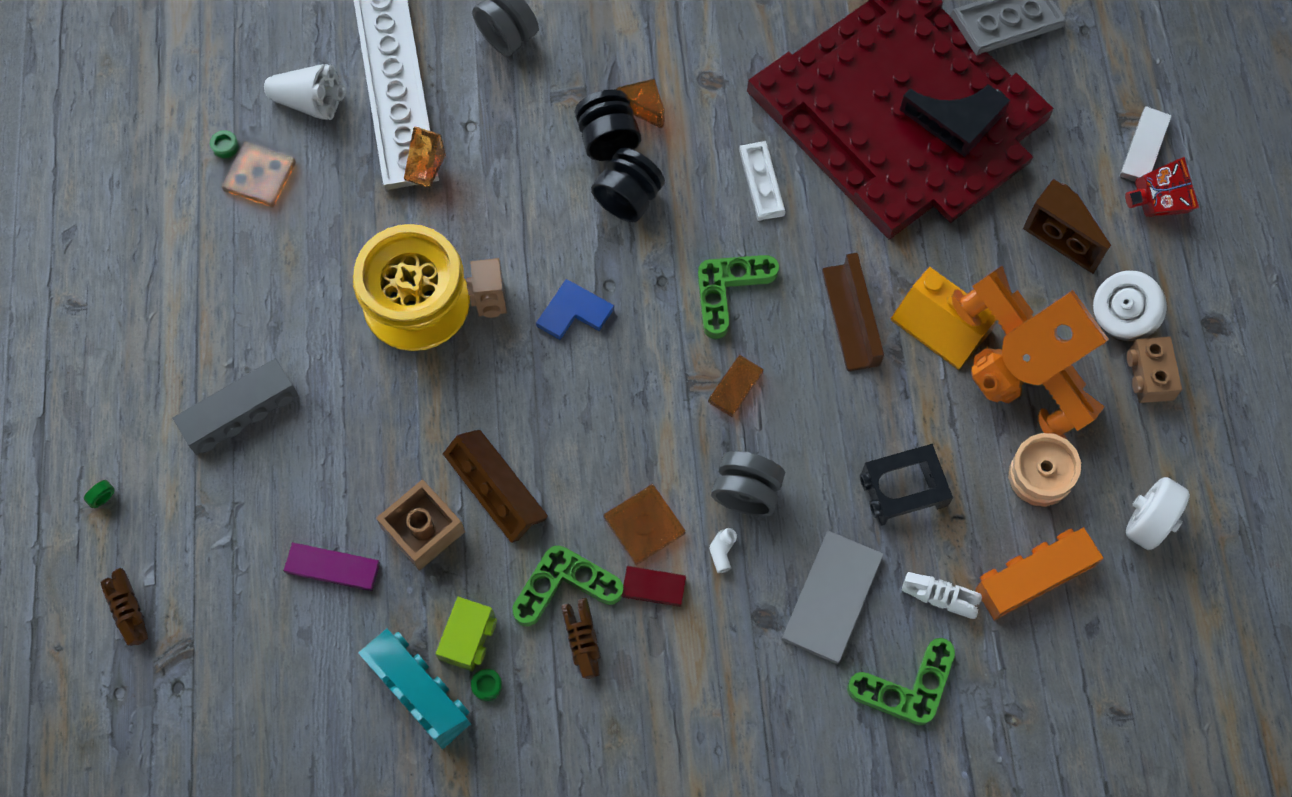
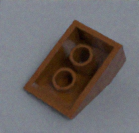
(1067, 226)

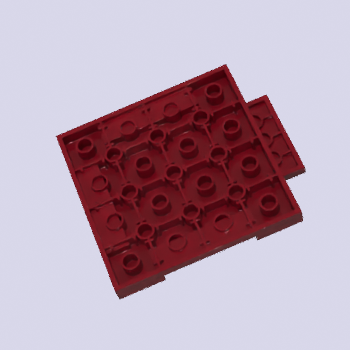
(844, 111)

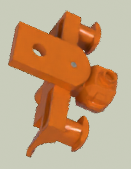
(1034, 350)

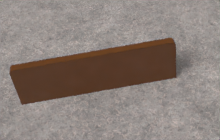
(853, 314)
(494, 484)

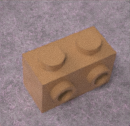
(487, 287)
(1154, 369)

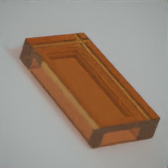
(735, 385)

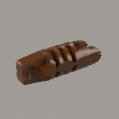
(124, 607)
(582, 639)

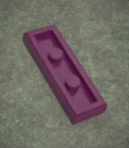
(332, 566)

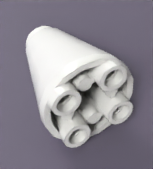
(308, 90)

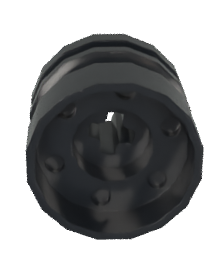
(607, 124)
(628, 185)

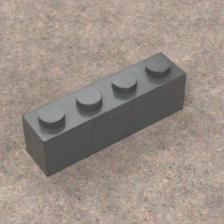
(235, 407)

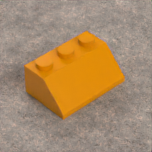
(932, 320)

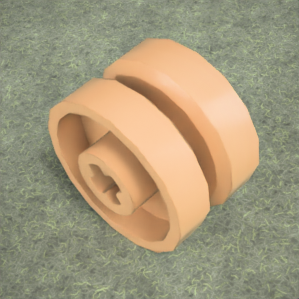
(1048, 453)

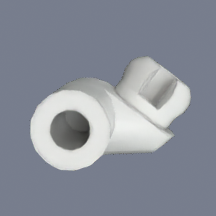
(720, 547)

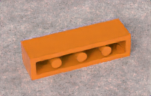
(1039, 572)

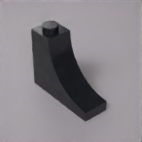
(958, 121)

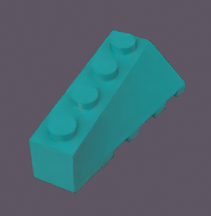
(415, 688)

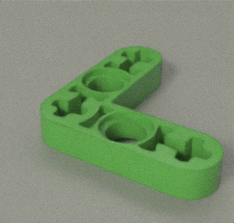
(724, 278)
(565, 573)
(908, 697)

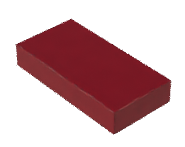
(654, 586)

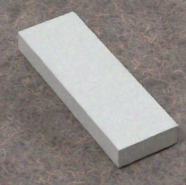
(1145, 144)
(762, 181)

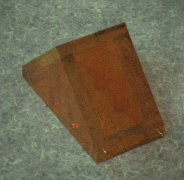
(645, 101)
(424, 157)

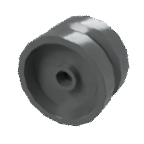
(505, 23)
(748, 483)

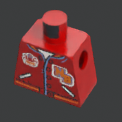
(1164, 191)

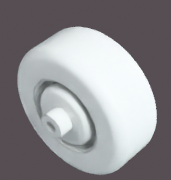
(1130, 305)
(1157, 513)

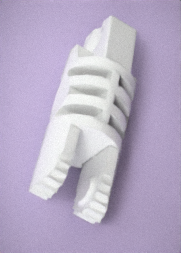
(942, 594)

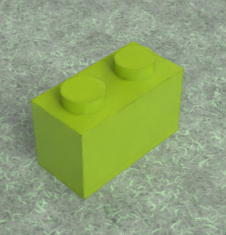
(466, 634)

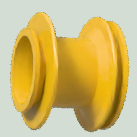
(431, 264)

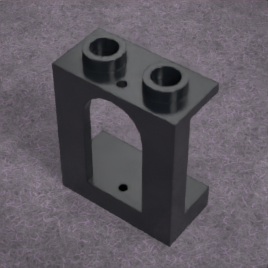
(885, 507)

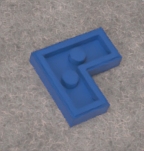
(571, 303)

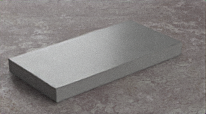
(1005, 22)
(832, 597)

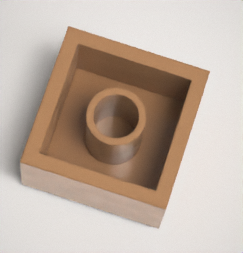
(421, 524)

